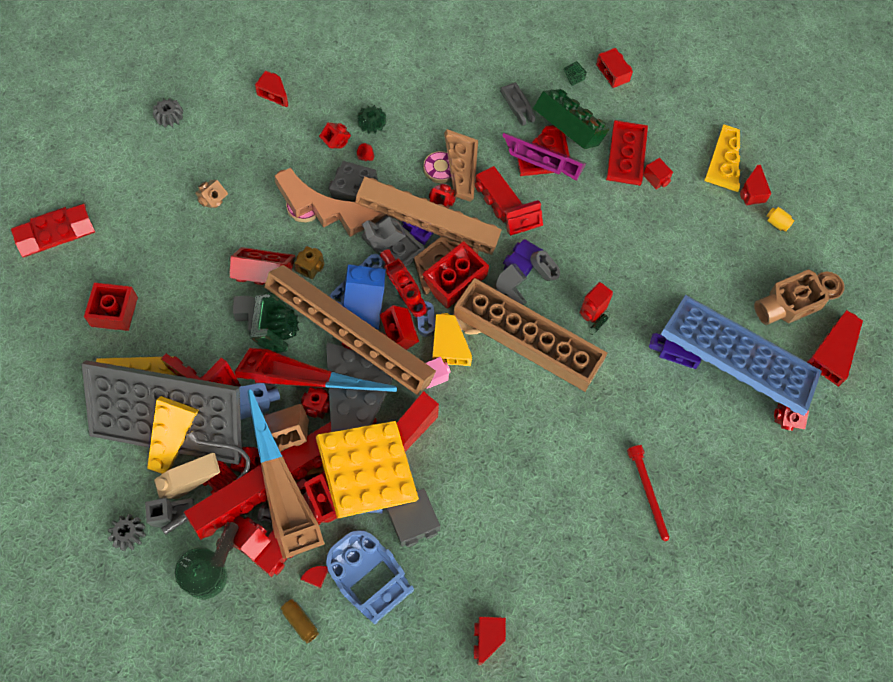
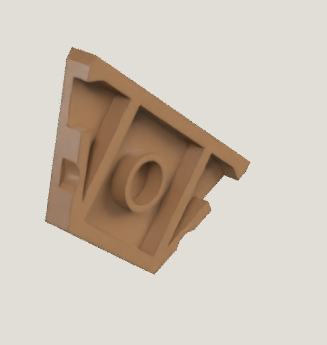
(431, 255)

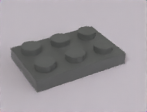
(405, 249)

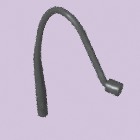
(193, 437)

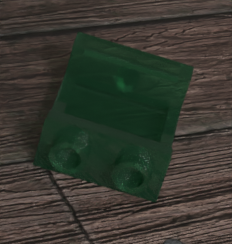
(260, 329)

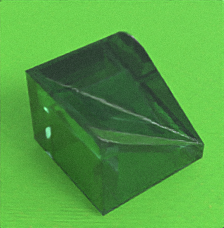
(575, 73)

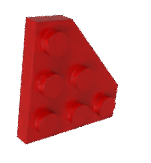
(550, 138)

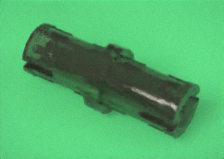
(224, 544)

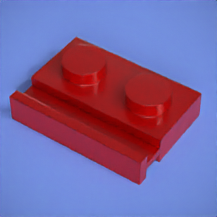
(524, 217)

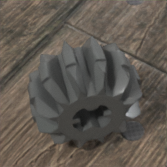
(167, 112)
(130, 523)

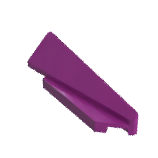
(544, 157)

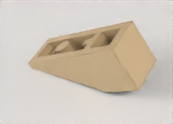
(186, 477)

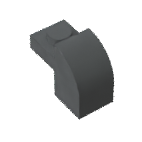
(384, 234)
(509, 280)
(243, 309)
(163, 511)

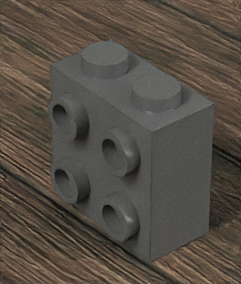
(348, 181)
(414, 520)

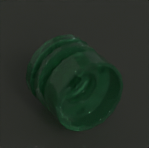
(205, 584)

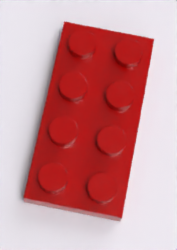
(627, 153)

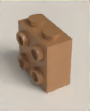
(288, 426)

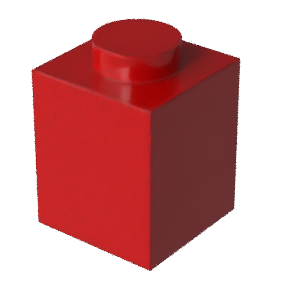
(658, 173)

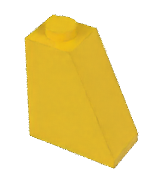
(450, 341)

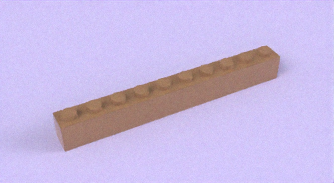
(350, 329)

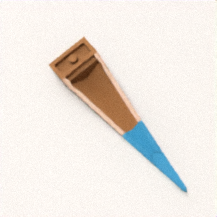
(290, 514)

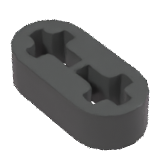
(545, 265)

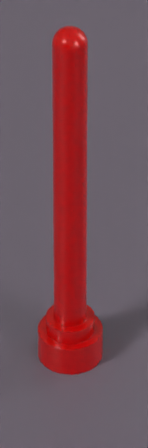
(636, 454)

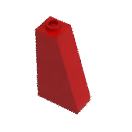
(838, 348)
(417, 419)

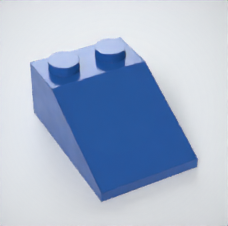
(364, 293)

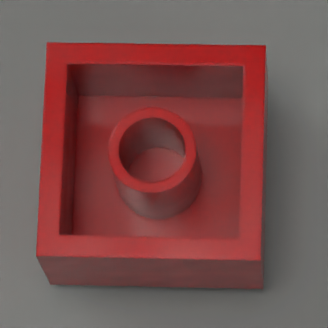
(111, 306)

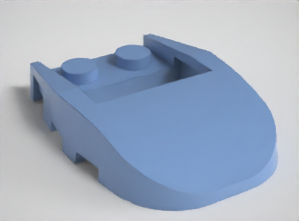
(353, 559)

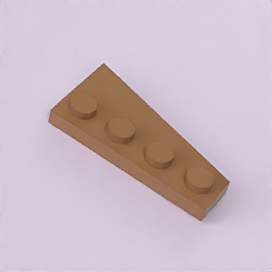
(462, 163)

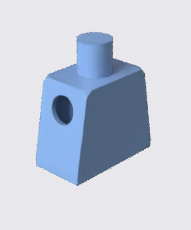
(262, 397)

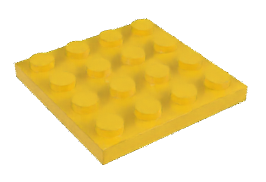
(366, 469)

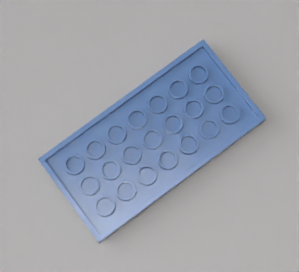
(743, 354)

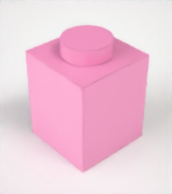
(442, 371)

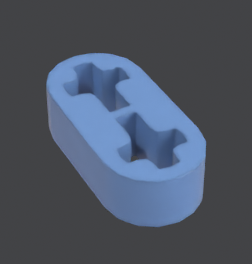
(430, 318)

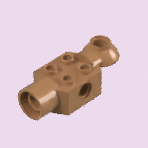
(799, 296)

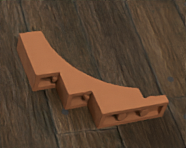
(327, 210)

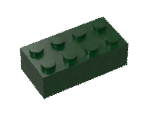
(571, 118)

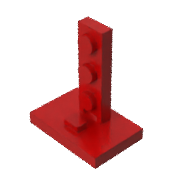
(218, 373)

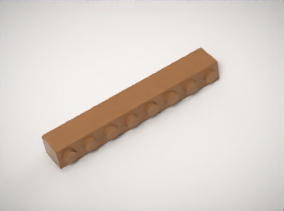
(427, 215)

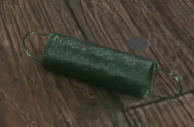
(597, 325)

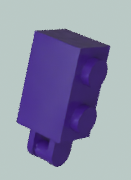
(673, 351)

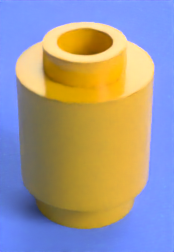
(780, 219)

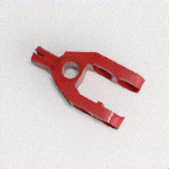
(403, 282)

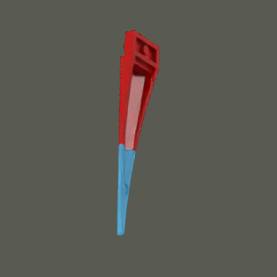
(274, 368)

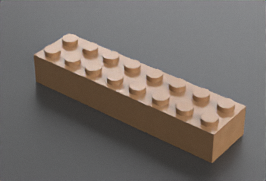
(530, 334)

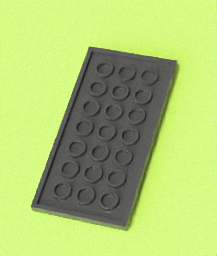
(124, 405)

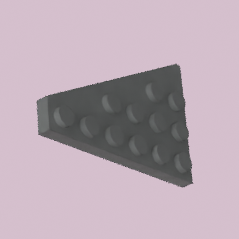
(354, 406)

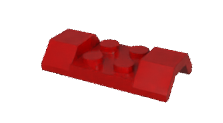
(52, 229)

